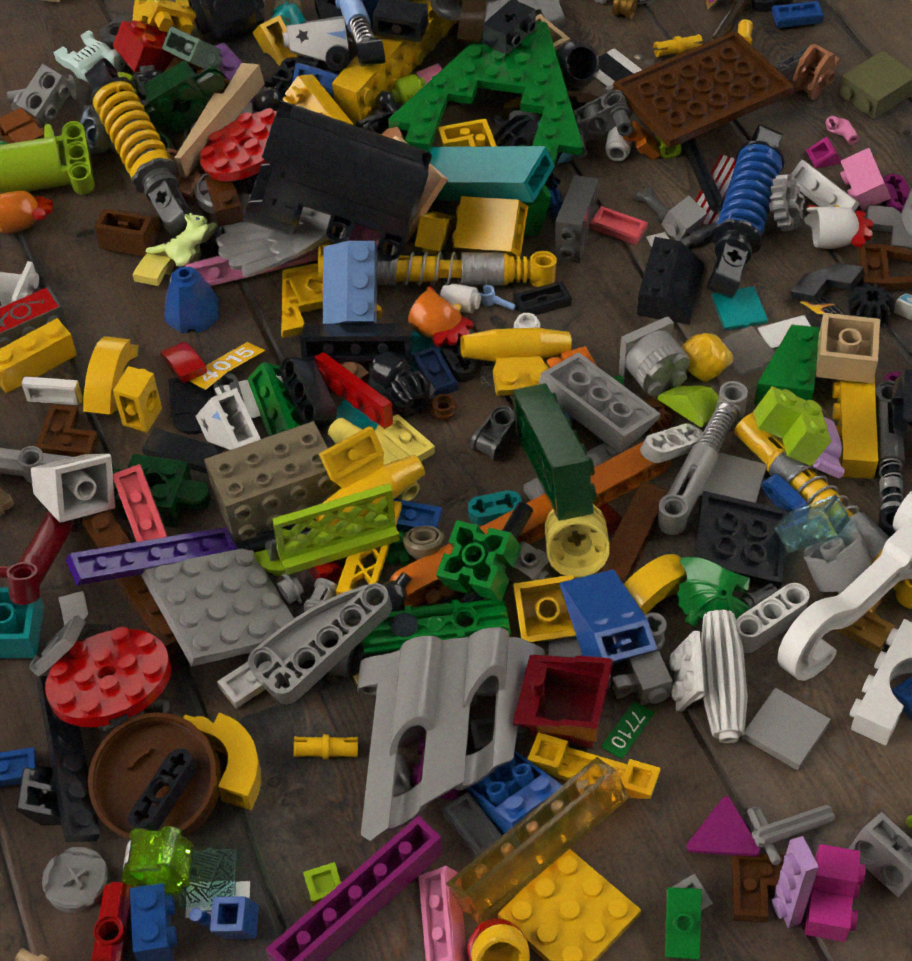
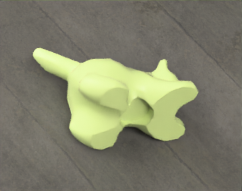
(186, 246)

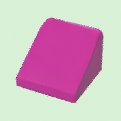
(823, 154)

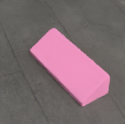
(441, 917)

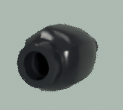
(396, 592)

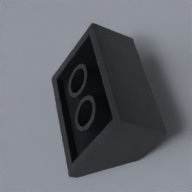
(670, 282)

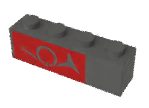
(28, 315)

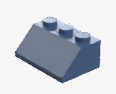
(350, 283)

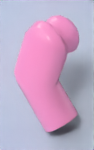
(842, 127)

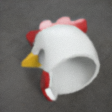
(838, 227)

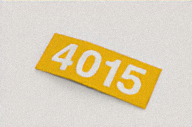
(225, 363)

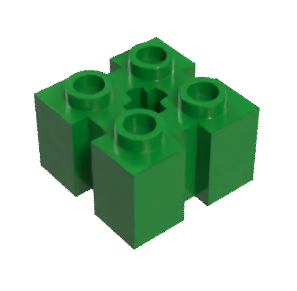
(478, 560)

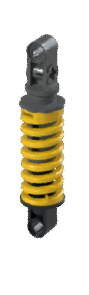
(138, 144)

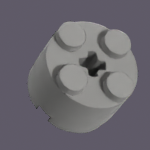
(837, 561)

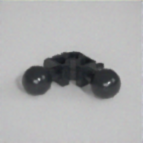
(280, 82)

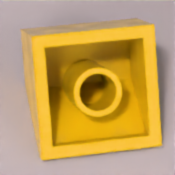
(543, 610)

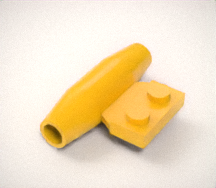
(516, 353)
(359, 466)

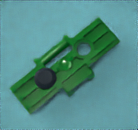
(407, 624)

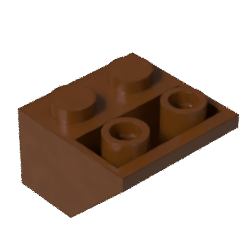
(127, 231)

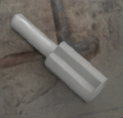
(755, 818)

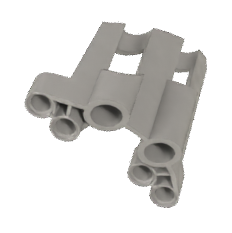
(433, 687)

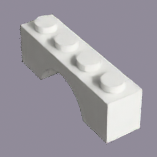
(880, 710)

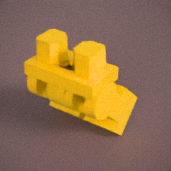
(164, 15)

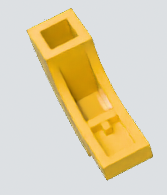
(656, 581)

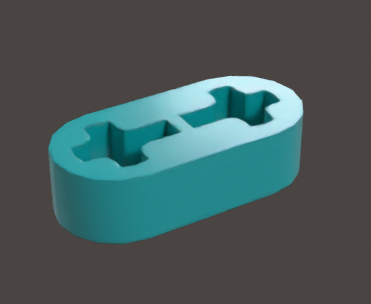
(493, 505)

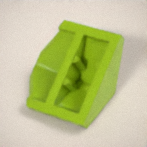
(692, 402)

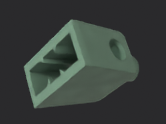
(202, 54)

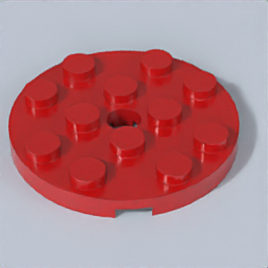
(238, 147)
(133, 674)

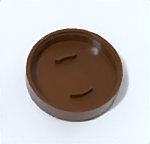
(130, 760)

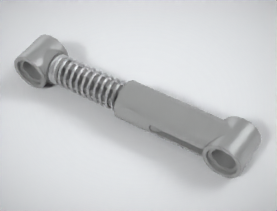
(696, 469)

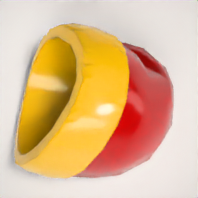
(497, 941)

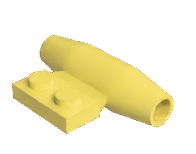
(397, 443)

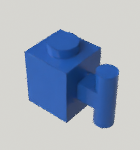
(229, 917)

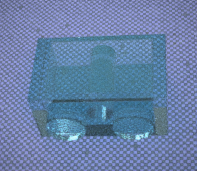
(812, 523)

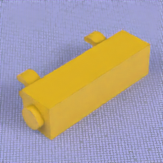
(310, 94)

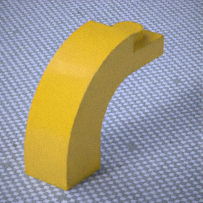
(104, 372)
(243, 772)

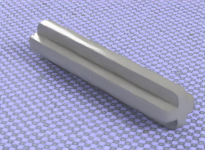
(793, 825)

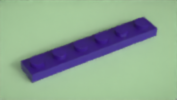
(135, 557)

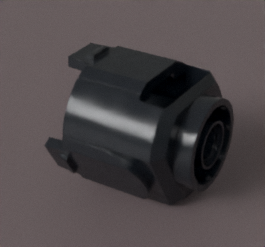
(226, 17)

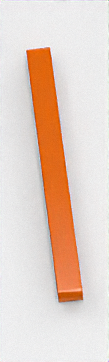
(610, 480)

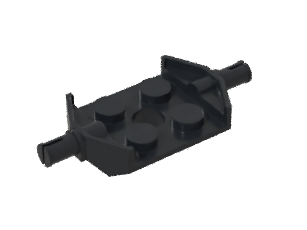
(519, 130)

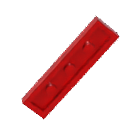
(355, 391)

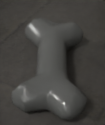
(648, 197)

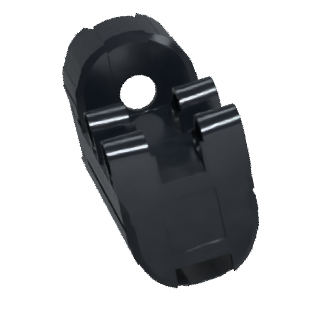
(338, 172)

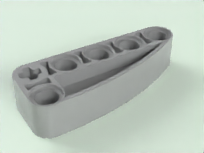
(308, 633)

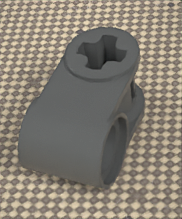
(495, 433)

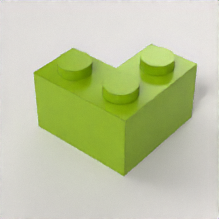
(796, 422)

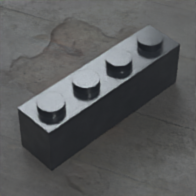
(356, 340)

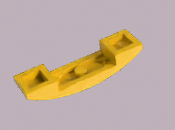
(563, 762)

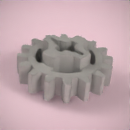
(786, 202)

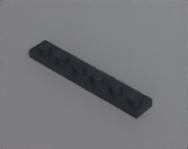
(69, 774)

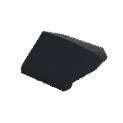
(38, 796)

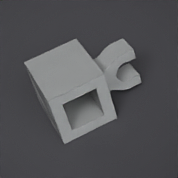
(646, 677)

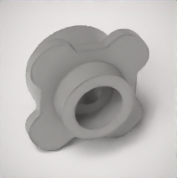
(290, 589)

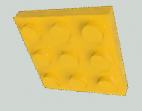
(570, 911)

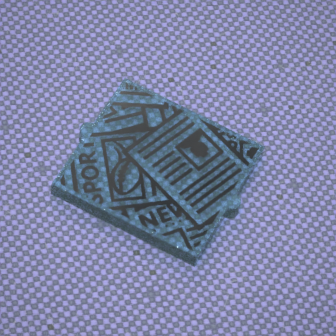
(211, 876)

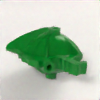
(709, 589)

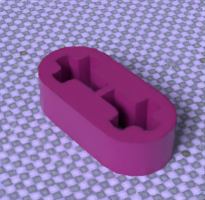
(896, 181)

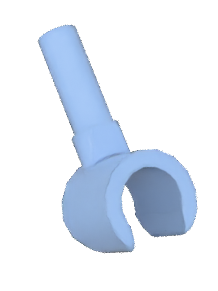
(490, 298)

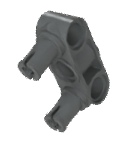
(603, 115)

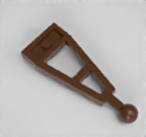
(876, 269)

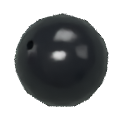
(582, 63)

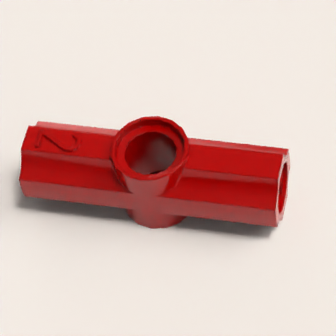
(113, 916)

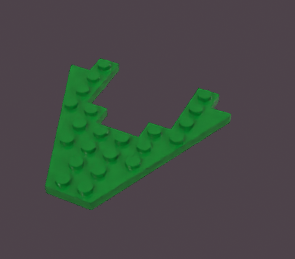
(526, 70)

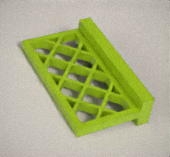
(347, 538)

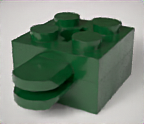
(180, 85)
(173, 488)

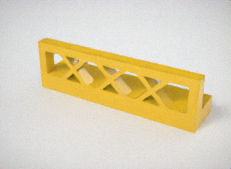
(354, 564)

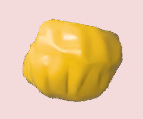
(707, 356)

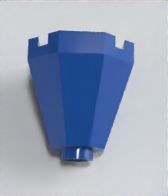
(190, 302)

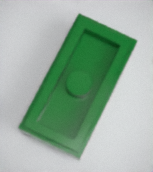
(683, 923)

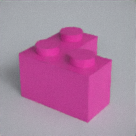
(832, 893)

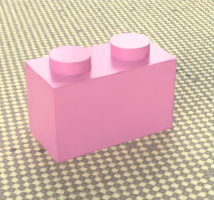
(865, 179)

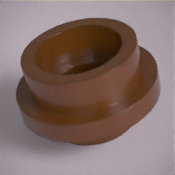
(443, 401)

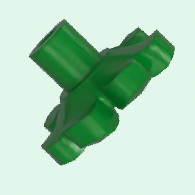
(398, 551)

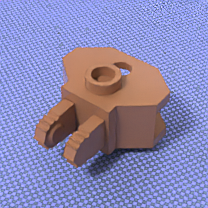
(815, 71)

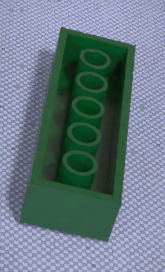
(554, 452)

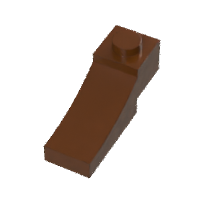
(224, 201)

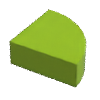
(270, 566)

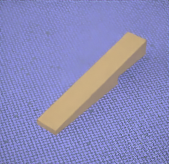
(218, 113)

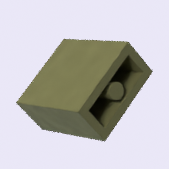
(877, 84)

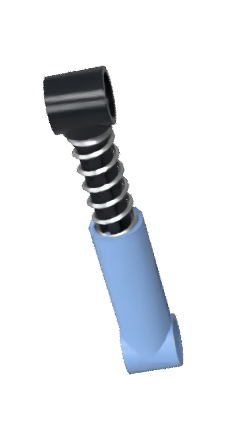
(369, 50)

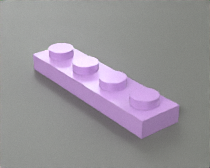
(795, 882)

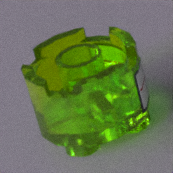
(158, 858)

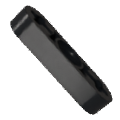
(165, 776)

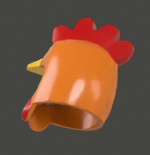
(21, 211)
(438, 319)

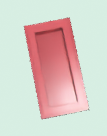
(618, 225)

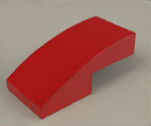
(184, 361)

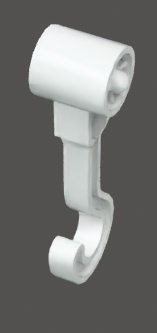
(802, 648)

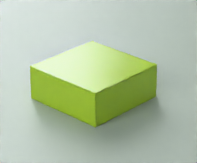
(321, 881)

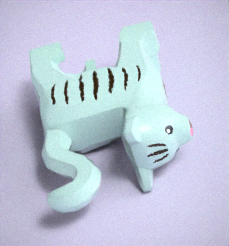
(88, 56)

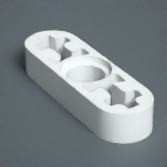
(670, 443)

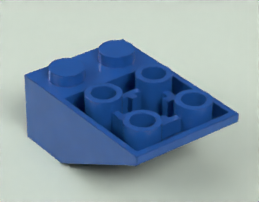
(607, 618)
(512, 792)

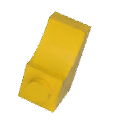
(270, 39)
(434, 231)

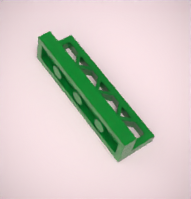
(270, 399)

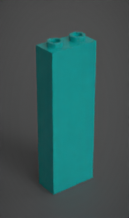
(492, 171)

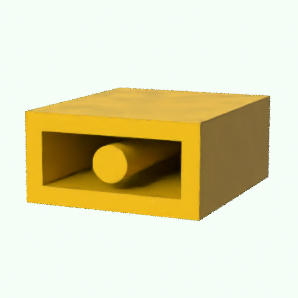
(490, 225)

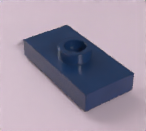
(436, 369)

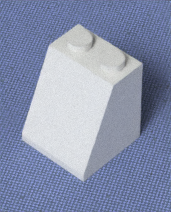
(75, 486)

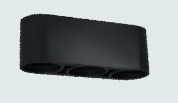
(308, 391)

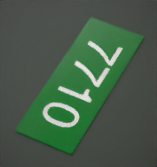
(627, 729)

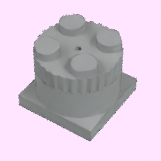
(653, 357)

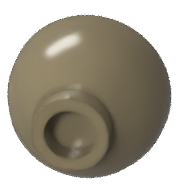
(423, 541)

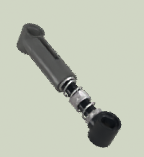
(890, 457)

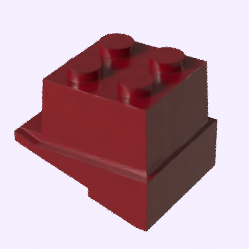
(564, 697)

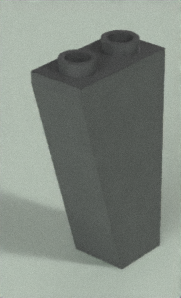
(575, 217)

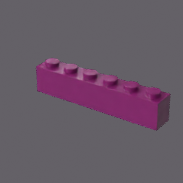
(359, 895)

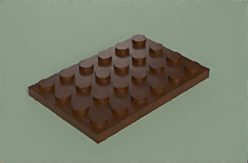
(703, 88)

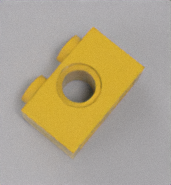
(137, 399)

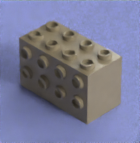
(269, 480)

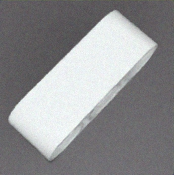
(775, 606)

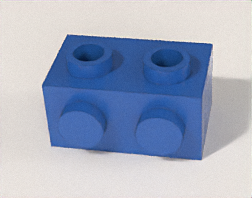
(151, 923)

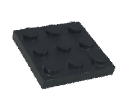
(741, 537)

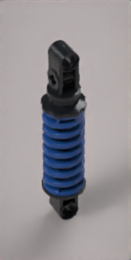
(745, 209)

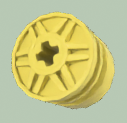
(578, 552)

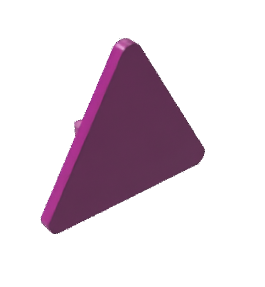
(724, 833)

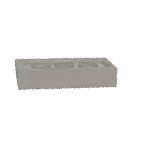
(599, 401)

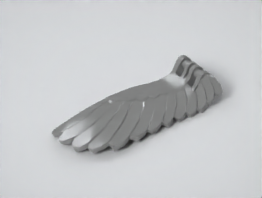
(260, 249)

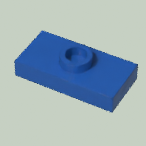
(797, 14)

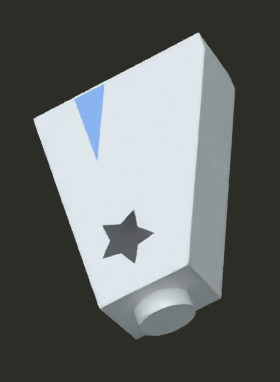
(315, 38)
(227, 421)

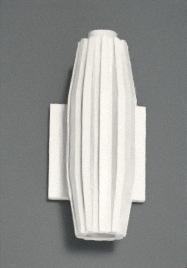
(713, 672)

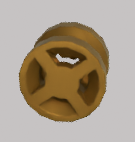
(624, 7)

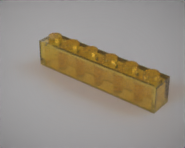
(538, 840)

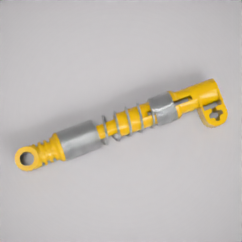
(472, 268)
(813, 488)

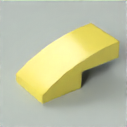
(153, 268)

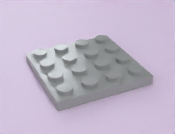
(217, 604)

